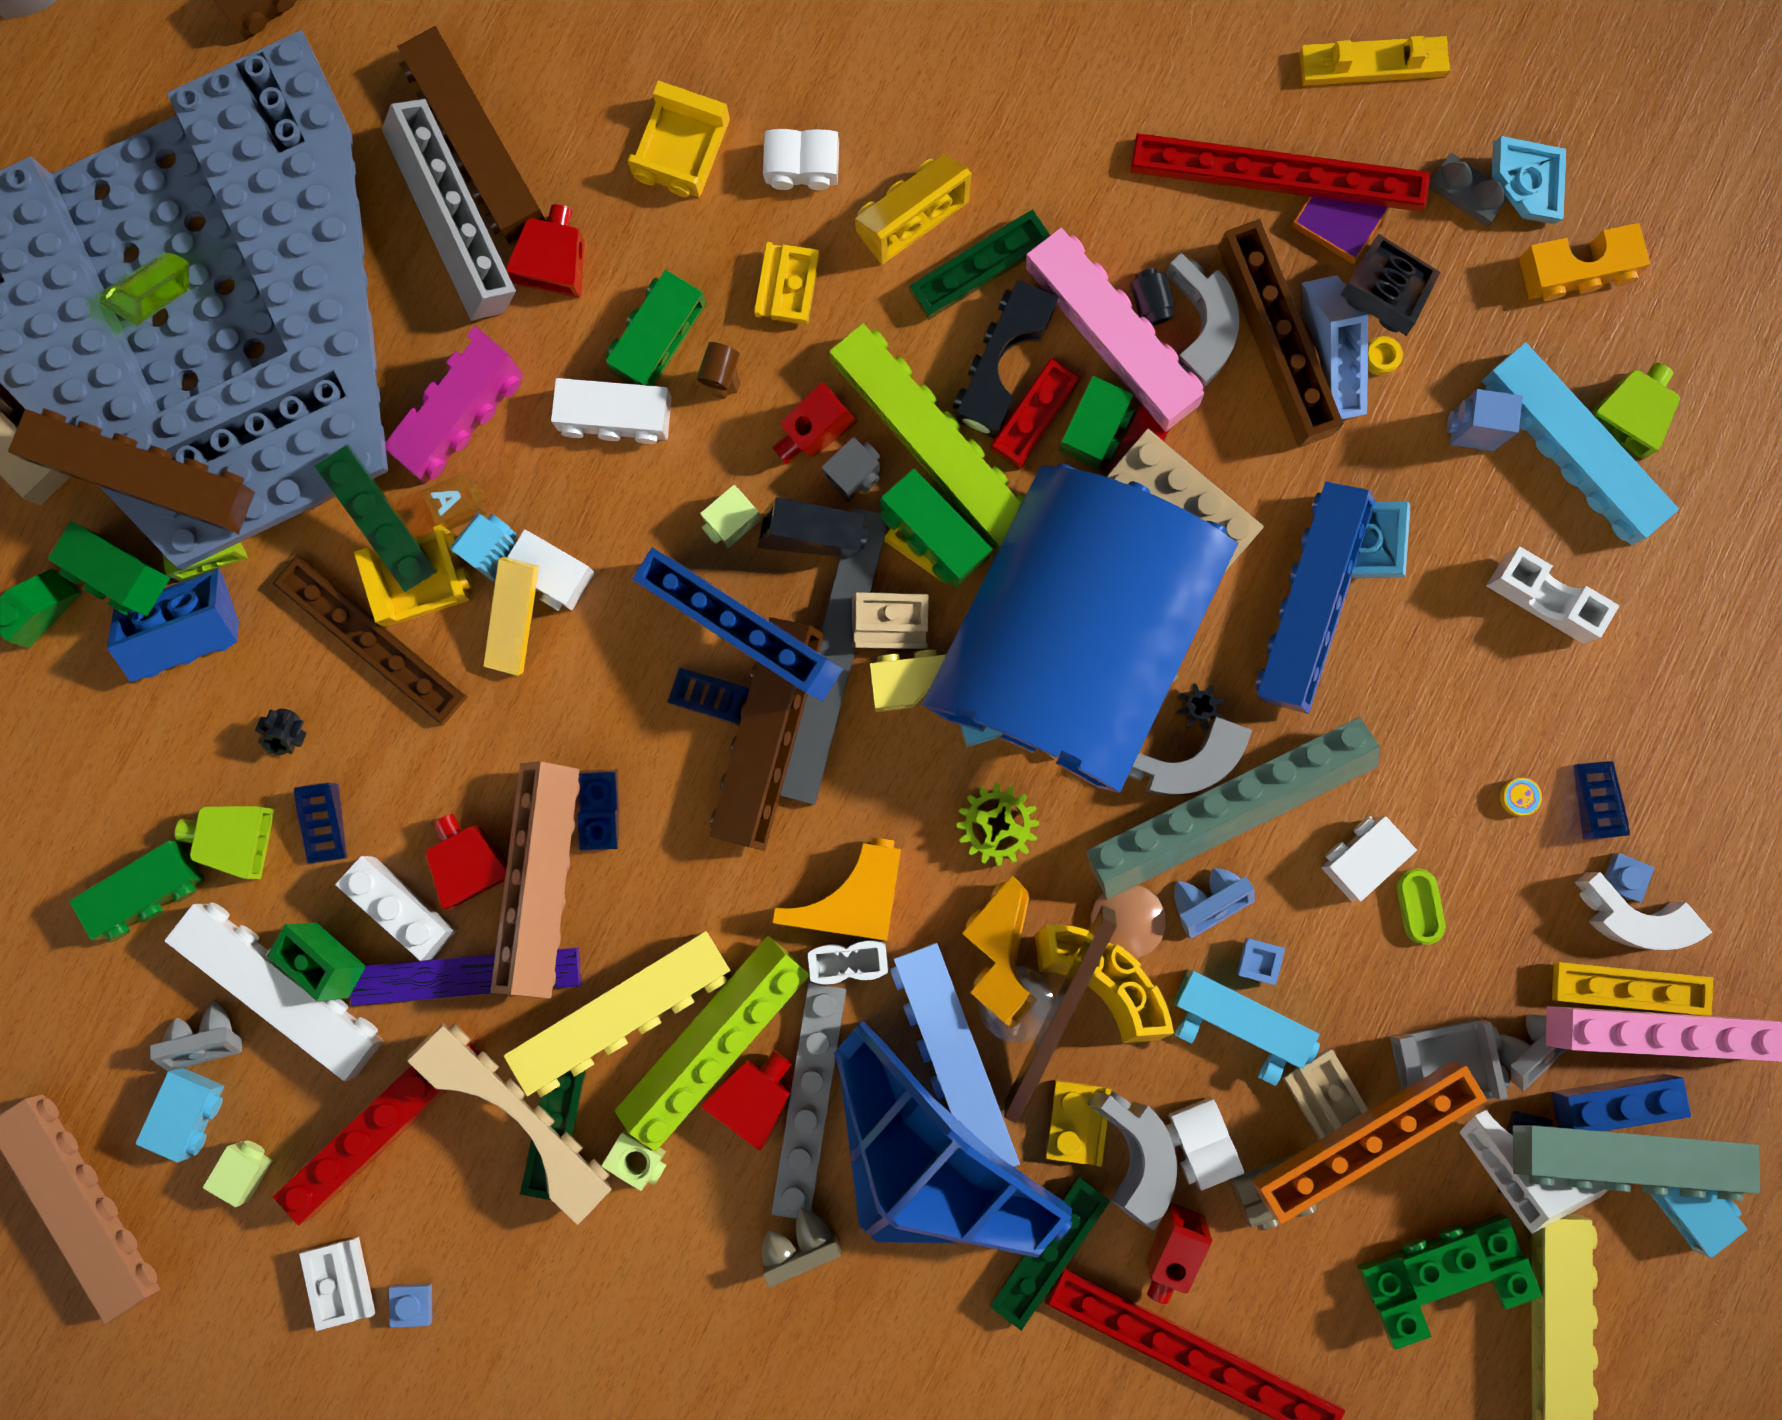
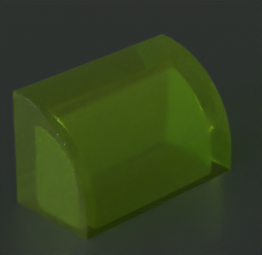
(148, 288)

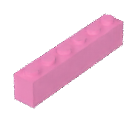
(1115, 329)
(1663, 1034)

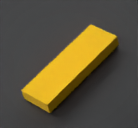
(511, 616)

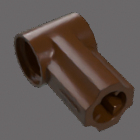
(719, 370)

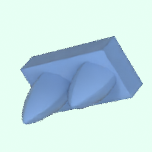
(1200, 912)

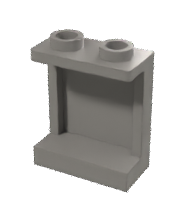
(1466, 1043)

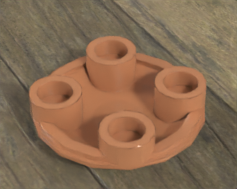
(1138, 920)

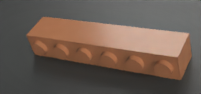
(535, 880)
(75, 1208)

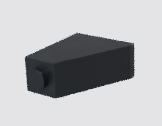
(811, 529)

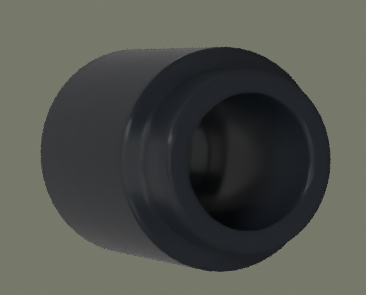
(1153, 296)

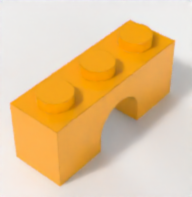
(1553, 270)

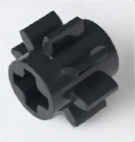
(1188, 708)
(280, 731)

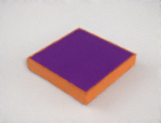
(1339, 225)

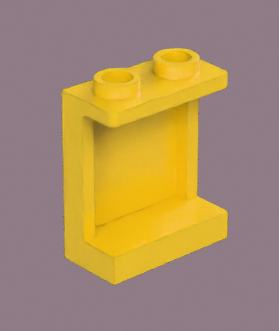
(680, 140)
(441, 590)

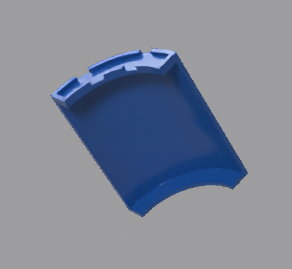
(1082, 622)

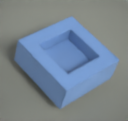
(1629, 877)
(1260, 961)
(410, 1305)

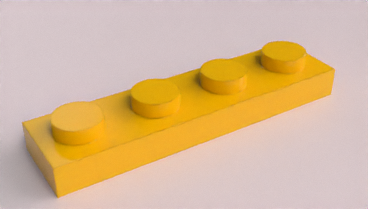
(1632, 988)

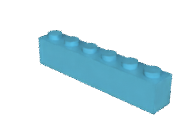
(1582, 447)

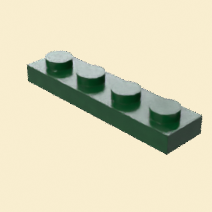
(978, 265)
(376, 517)
(563, 1107)
(1036, 1275)

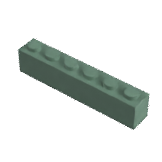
(1636, 1159)

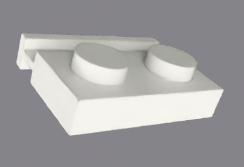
(337, 1283)

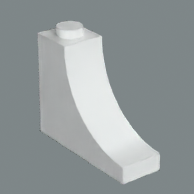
(1534, 1203)

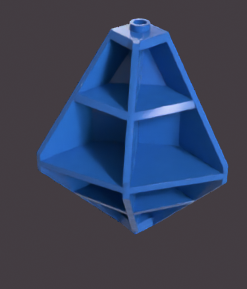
(925, 1172)

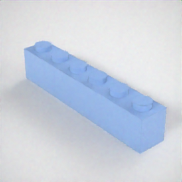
(951, 1047)

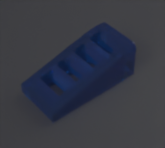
(730, 703)
(1586, 802)
(307, 824)

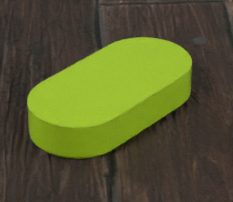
(1420, 906)

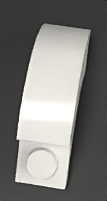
(1667, 929)

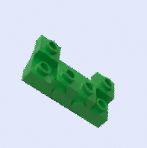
(1443, 1267)

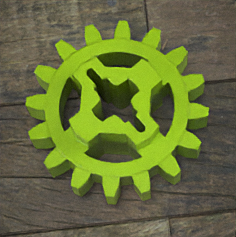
(1013, 831)

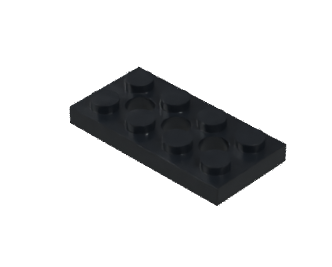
(1390, 285)

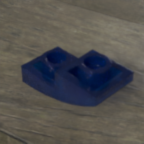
(598, 810)

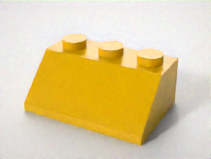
(913, 207)

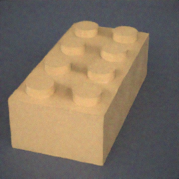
(1178, 482)

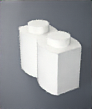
(801, 158)
(836, 962)
(1204, 1143)

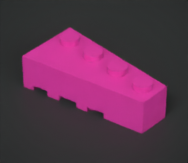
(455, 407)

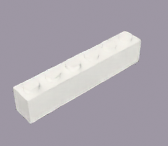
(242, 968)

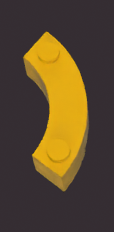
(1117, 980)

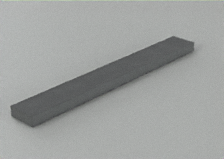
(820, 717)

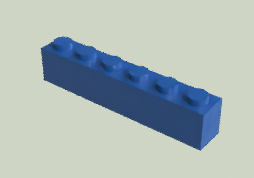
(1315, 597)
(738, 624)

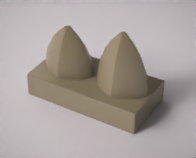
(815, 1247)

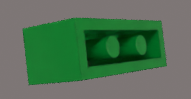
(655, 330)
(934, 529)
(107, 570)
(137, 892)

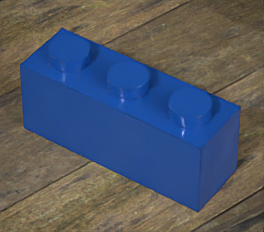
(1622, 1103)

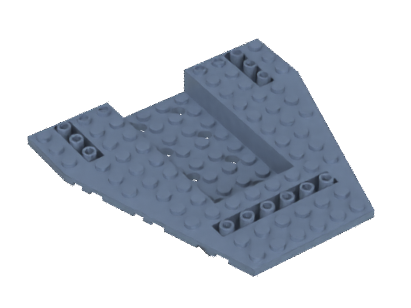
(276, 182)

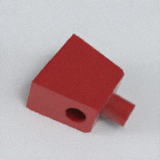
(549, 254)
(828, 422)
(463, 863)
(752, 1099)
(1177, 1252)

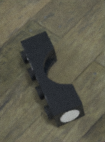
(1023, 319)

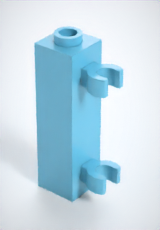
(1246, 1019)

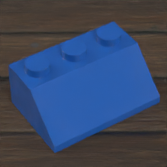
(181, 627)

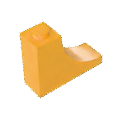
(861, 904)

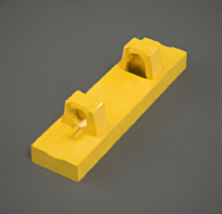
(1374, 60)

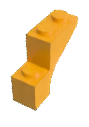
(997, 934)

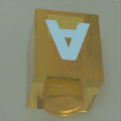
(454, 501)

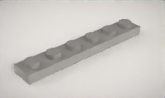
(809, 1100)

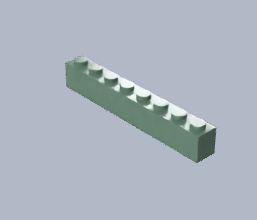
(1233, 808)

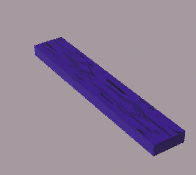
(446, 978)

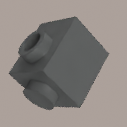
(852, 469)

